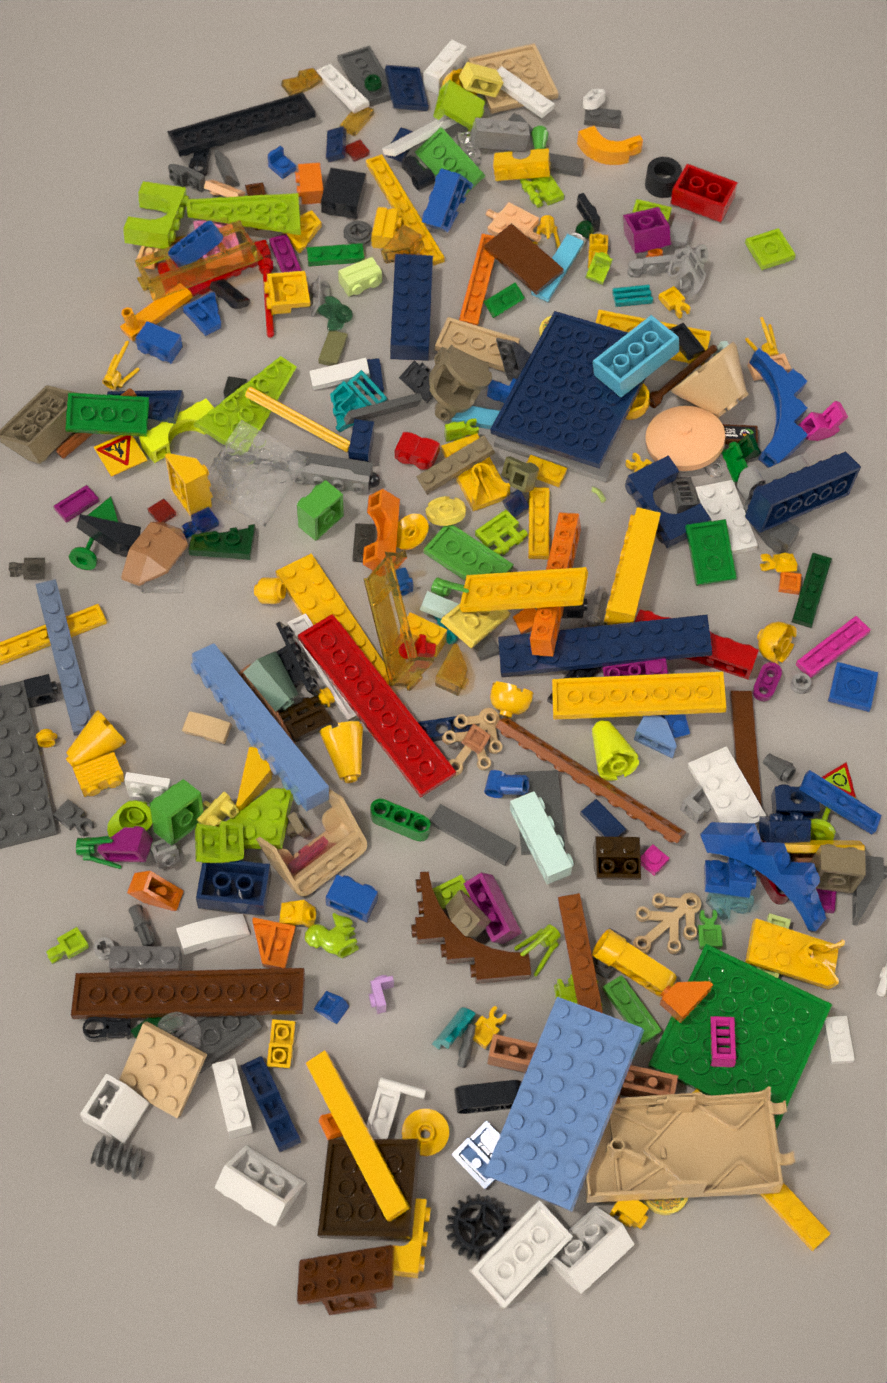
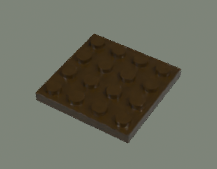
(348, 1202)

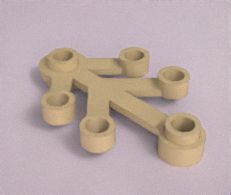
(483, 724)
(669, 920)

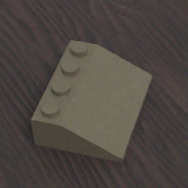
(38, 425)

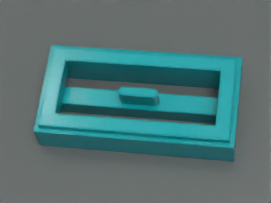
(631, 293)
(368, 380)

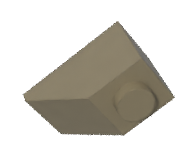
(466, 915)

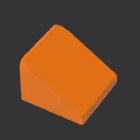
(525, 620)

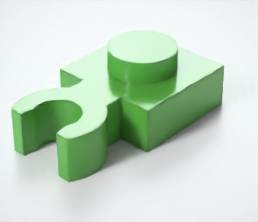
(708, 932)

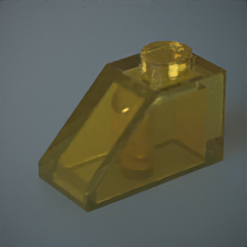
(403, 242)
(453, 672)

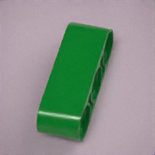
(395, 811)

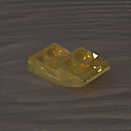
(303, 82)

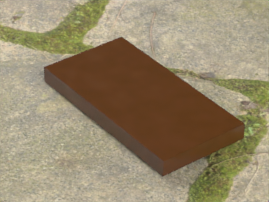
(524, 258)

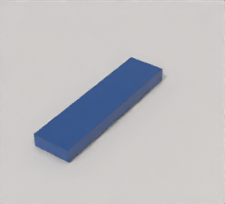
(840, 802)

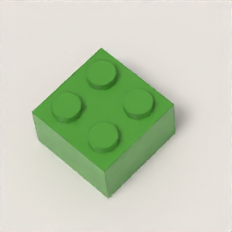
(320, 510)
(176, 811)

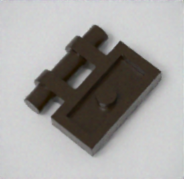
(308, 722)

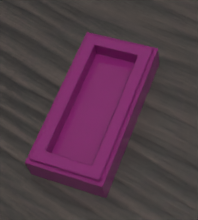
(76, 503)

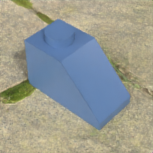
(656, 734)

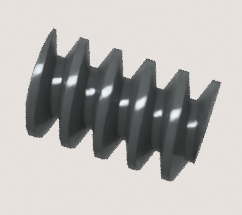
(118, 1158)

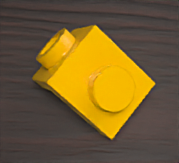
(297, 913)

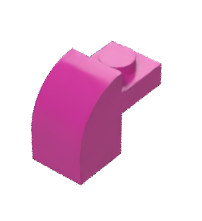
(825, 424)

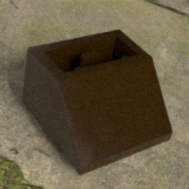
(617, 858)

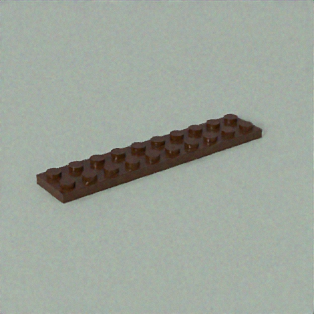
(189, 992)

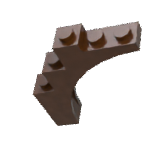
(488, 963)

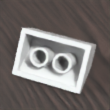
(259, 1185)
(592, 1250)

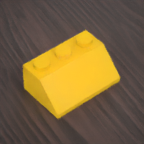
(189, 482)

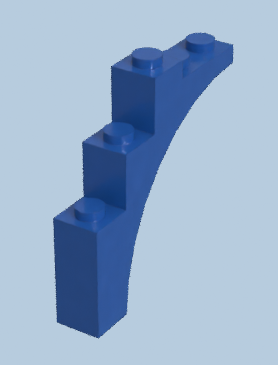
(789, 409)
(795, 879)

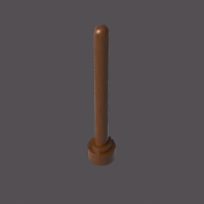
(657, 396)

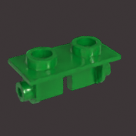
(734, 463)

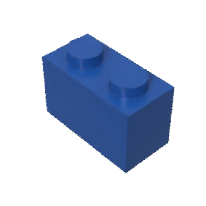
(159, 342)
(352, 897)

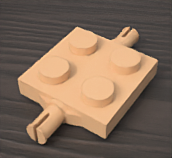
(518, 217)

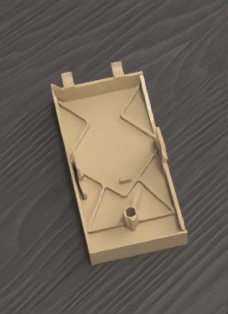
(688, 1148)

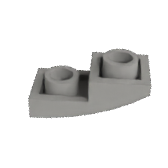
(681, 230)

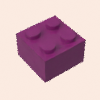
(646, 230)

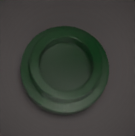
(372, 82)
(584, 228)

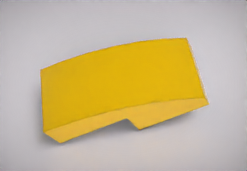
(597, 243)
(281, 1043)

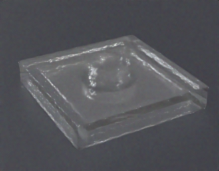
(169, 583)

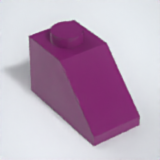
(127, 845)

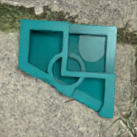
(344, 400)
(455, 1028)

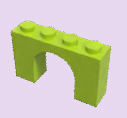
(160, 231)

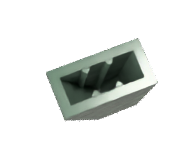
(272, 681)

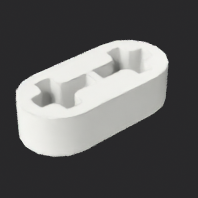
(594, 99)

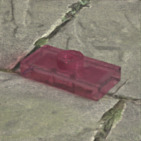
(307, 853)

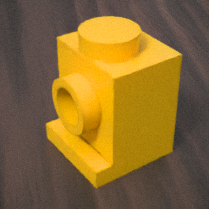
(630, 1213)

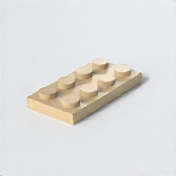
(473, 341)

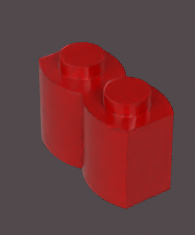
(417, 450)

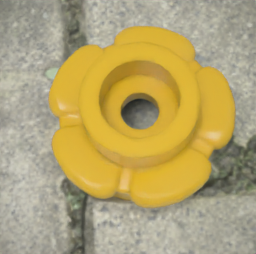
(326, 697)
(46, 738)

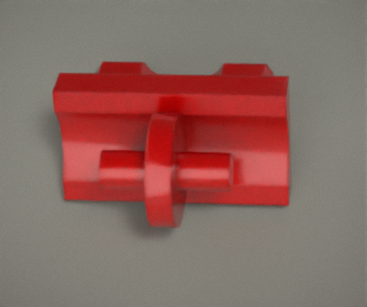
(422, 647)

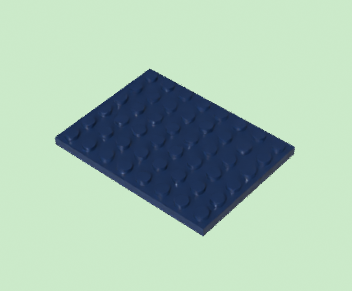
(559, 399)

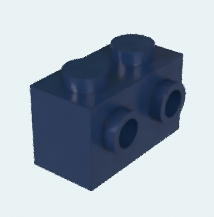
(784, 828)

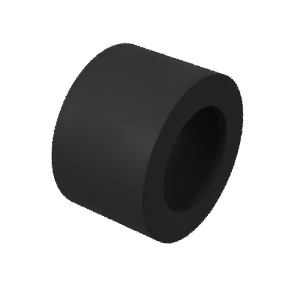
(660, 186)

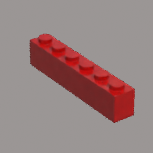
(726, 653)

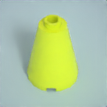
(612, 752)

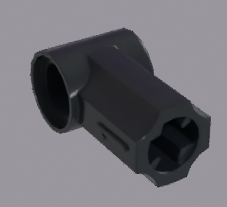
(419, 175)

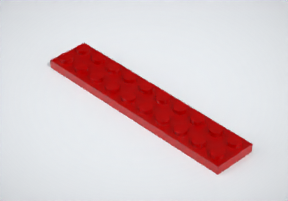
(377, 705)

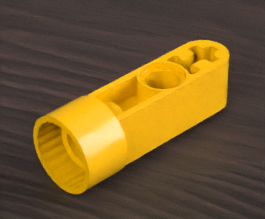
(633, 963)

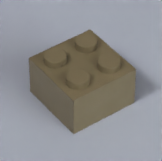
(839, 868)

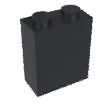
(343, 193)

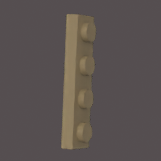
(455, 464)

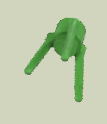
(444, 587)

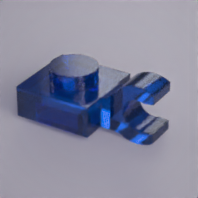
(202, 521)

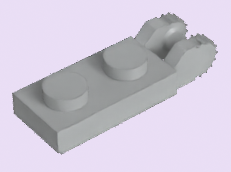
(649, 266)

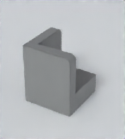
(695, 805)

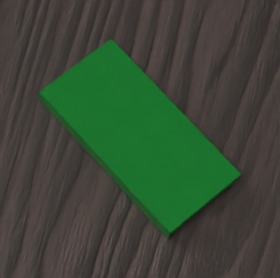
(107, 414)

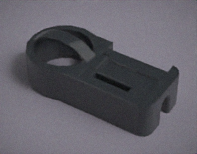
(201, 159)
(111, 1028)

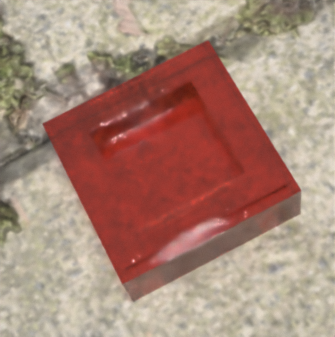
(357, 150)
(161, 511)

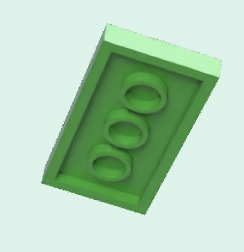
(444, 153)
(464, 554)

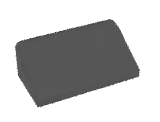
(226, 169)

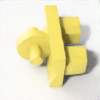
(218, 810)

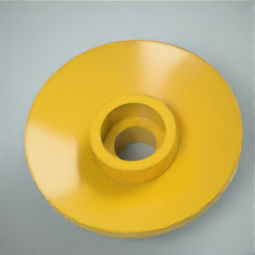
(411, 531)
(429, 1121)

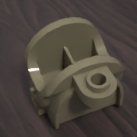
(457, 381)

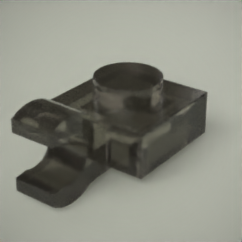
(31, 569)

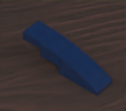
(270, 1104)

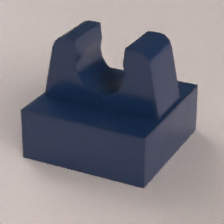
(515, 503)

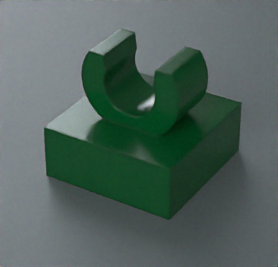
(749, 447)

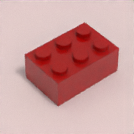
(703, 192)

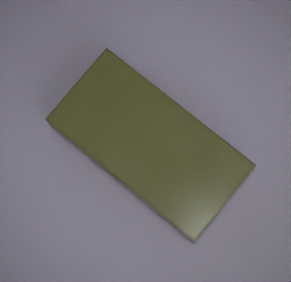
(333, 348)

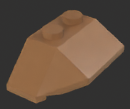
(153, 553)

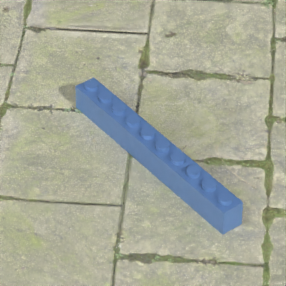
(260, 727)

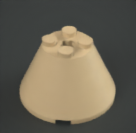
(715, 383)

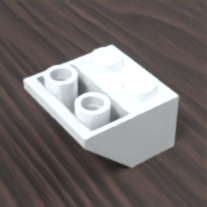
(114, 1109)

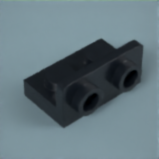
(417, 379)

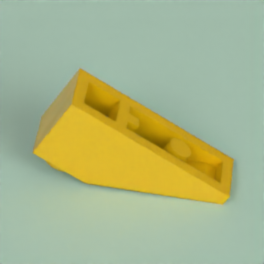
(254, 779)

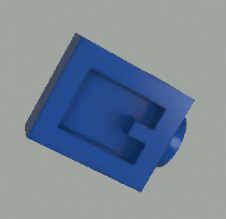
(280, 163)
(404, 581)

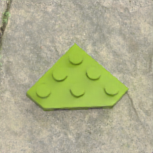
(266, 818)

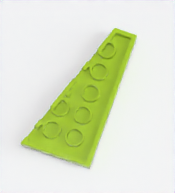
(264, 212)
(224, 418)

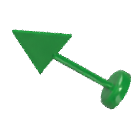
(84, 557)

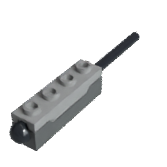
(339, 472)

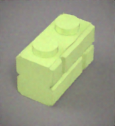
(360, 276)

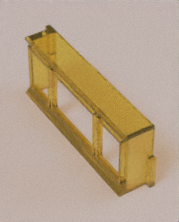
(200, 270)
(398, 671)

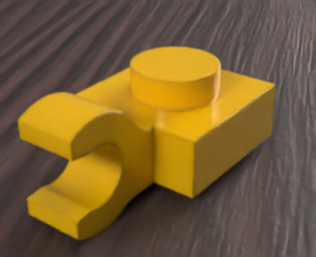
(781, 562)

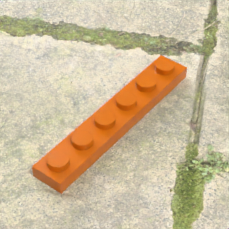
(478, 283)

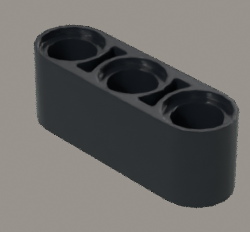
(486, 1096)

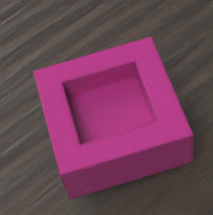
(654, 860)

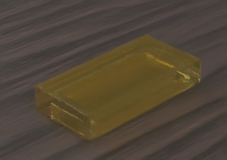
(355, 122)

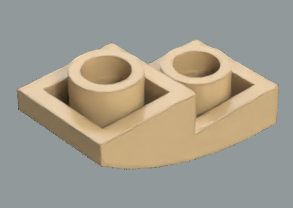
(207, 727)

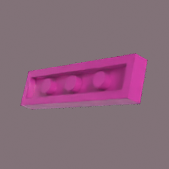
(833, 647)

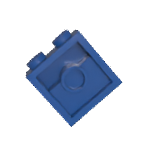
(729, 878)

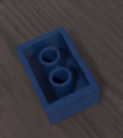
(234, 887)

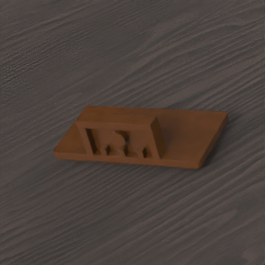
(346, 1279)

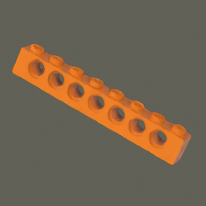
(561, 556)

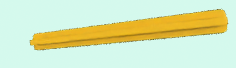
(298, 419)

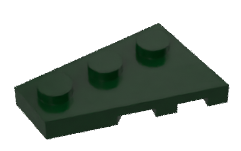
(229, 544)

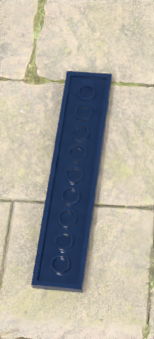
(609, 646)

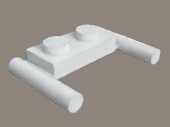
(386, 1104)

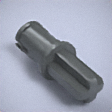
(141, 925)

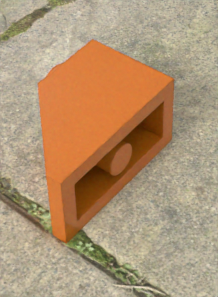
(155, 890)
(684, 997)

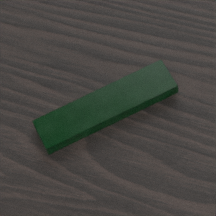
(811, 590)

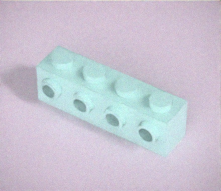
(541, 838)

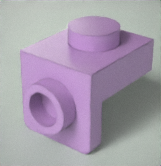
(377, 997)

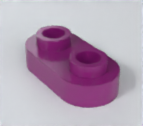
(767, 683)

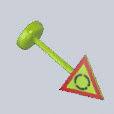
(840, 778)

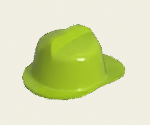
(129, 815)

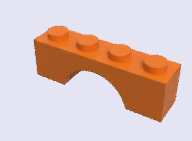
(384, 511)

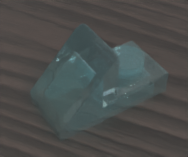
(724, 903)

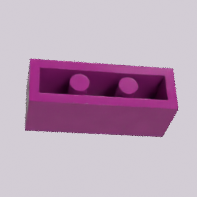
(490, 900)

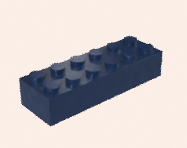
(411, 307)
(802, 491)

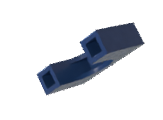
(643, 485)

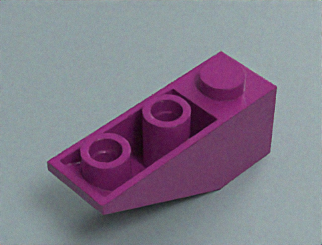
(639, 668)

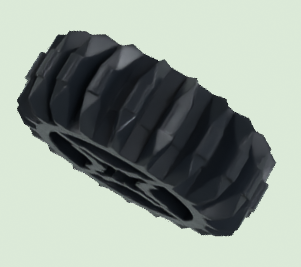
(483, 1207)

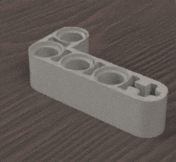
(751, 478)

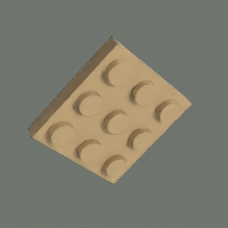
(162, 1069)

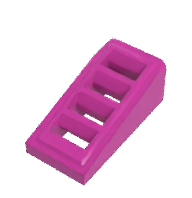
(722, 1056)

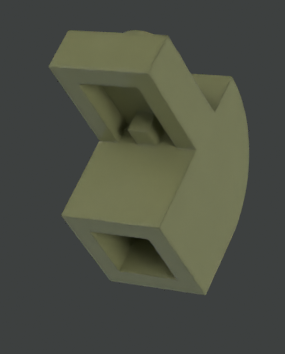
(521, 474)

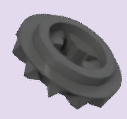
(361, 227)

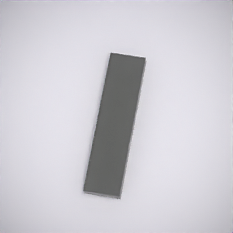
(383, 408)
(472, 834)

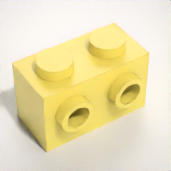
(481, 79)

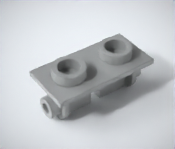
(319, 291)
(596, 607)

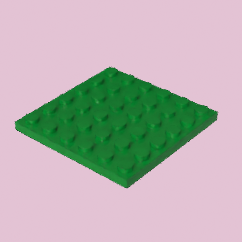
(772, 1026)

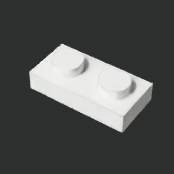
(838, 1040)

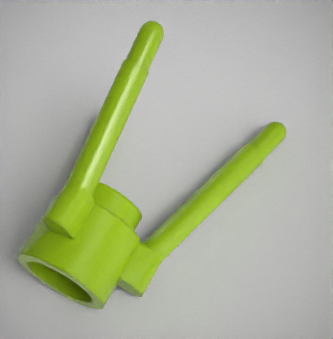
(545, 937)

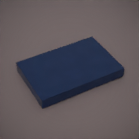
(406, 87)

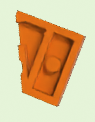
(273, 942)

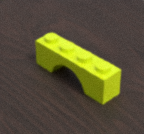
(160, 437)

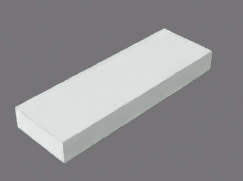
(338, 373)

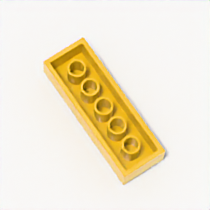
(632, 567)

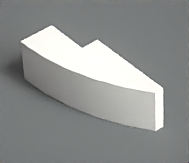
(212, 932)

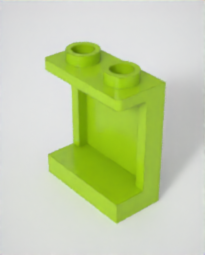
(458, 105)

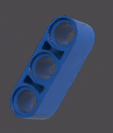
(196, 244)

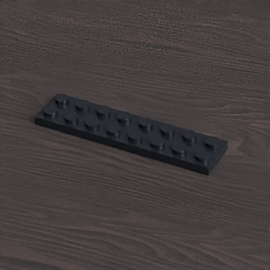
(241, 124)

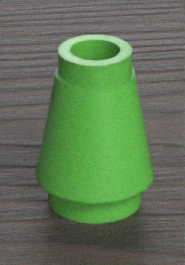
(539, 137)

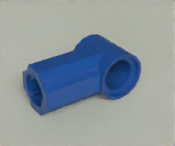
(501, 783)

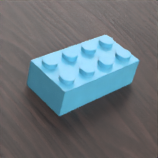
(636, 356)

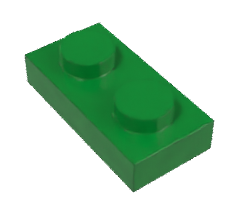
(504, 300)

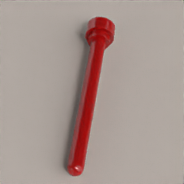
(266, 267)

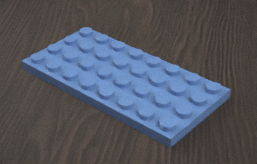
(564, 1103)

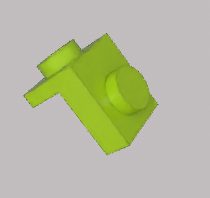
(599, 267)

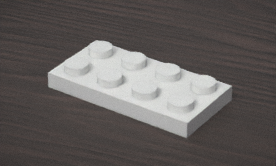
(723, 502)
(726, 788)
(521, 1253)

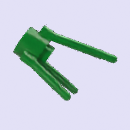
(88, 846)

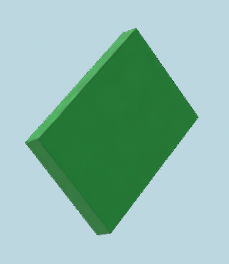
(710, 552)

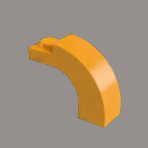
(605, 150)

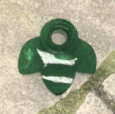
(333, 311)

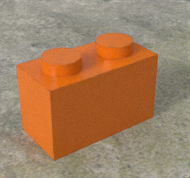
(310, 183)

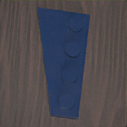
(163, 404)

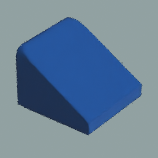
(331, 1007)

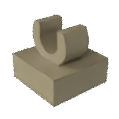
(297, 826)

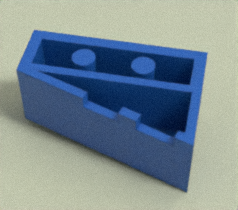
(445, 200)

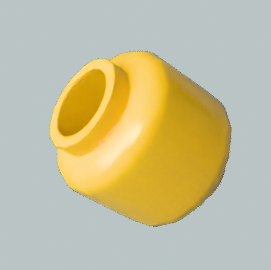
(270, 590)

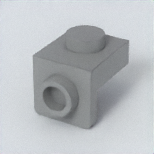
(164, 853)

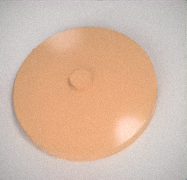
(687, 435)

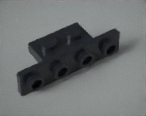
(293, 662)

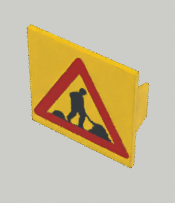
(120, 454)

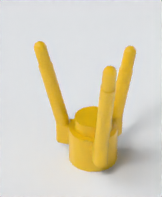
(547, 227)
(769, 347)
(113, 377)

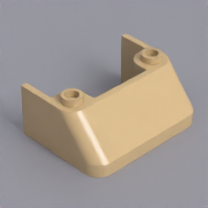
(344, 846)

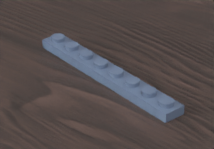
(64, 655)

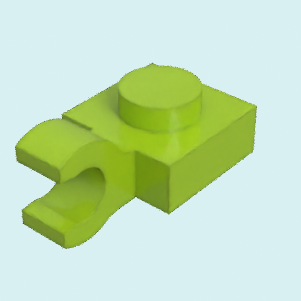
(458, 430)
(70, 944)

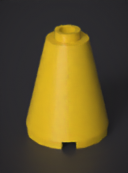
(94, 741)
(345, 748)

